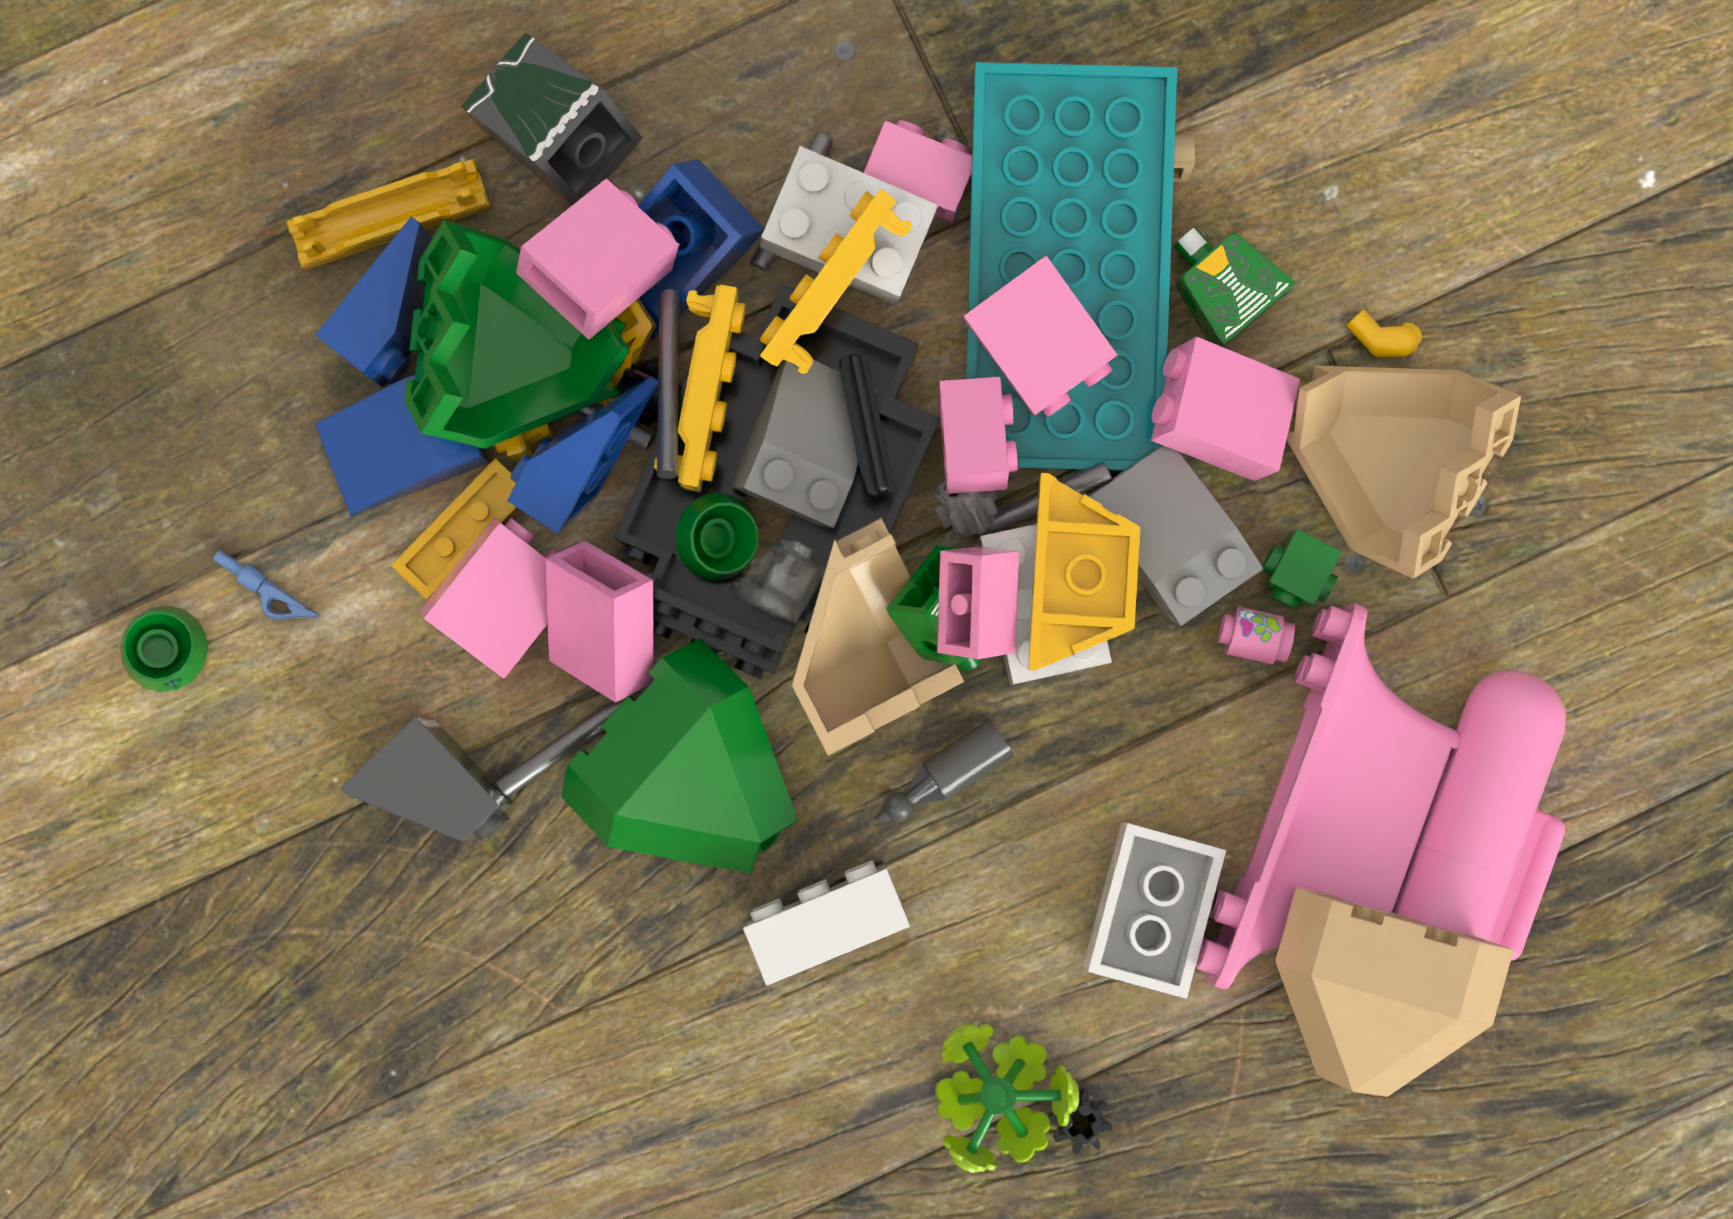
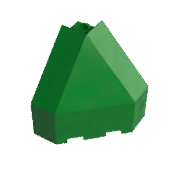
(495, 349)
(684, 769)

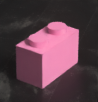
(922, 166)
(974, 435)
(977, 602)

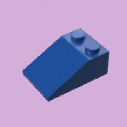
(705, 222)
(377, 315)
(384, 455)
(575, 464)

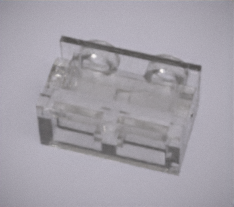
(780, 579)

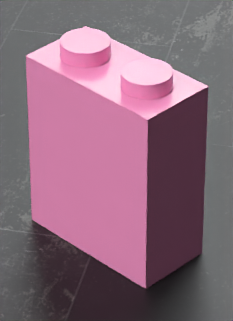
(597, 258)
(1041, 338)
(1224, 409)
(494, 597)
(600, 620)

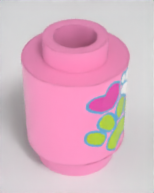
(1256, 635)

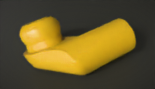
(1385, 341)

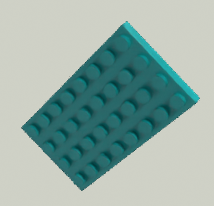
(1081, 174)

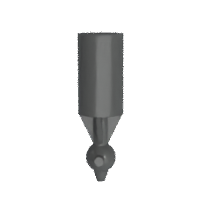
(949, 771)

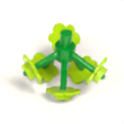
(973, 1098)

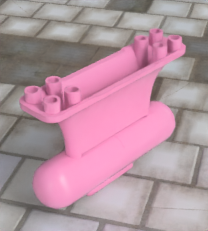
(1400, 806)

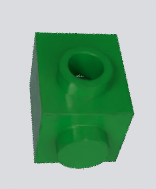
(1300, 570)

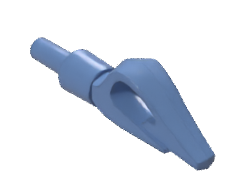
(268, 591)

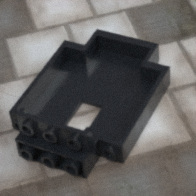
(648, 527)

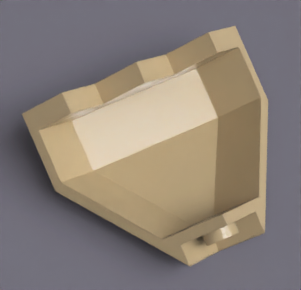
(1399, 454)
(855, 659)
(1383, 990)

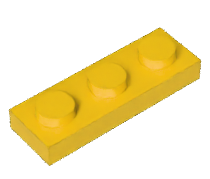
(455, 530)

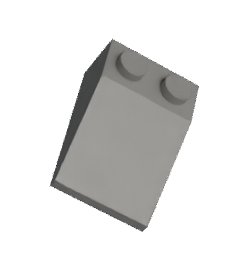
(801, 446)
(1187, 541)

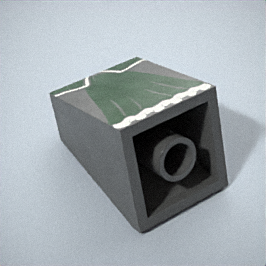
(552, 119)
(431, 783)

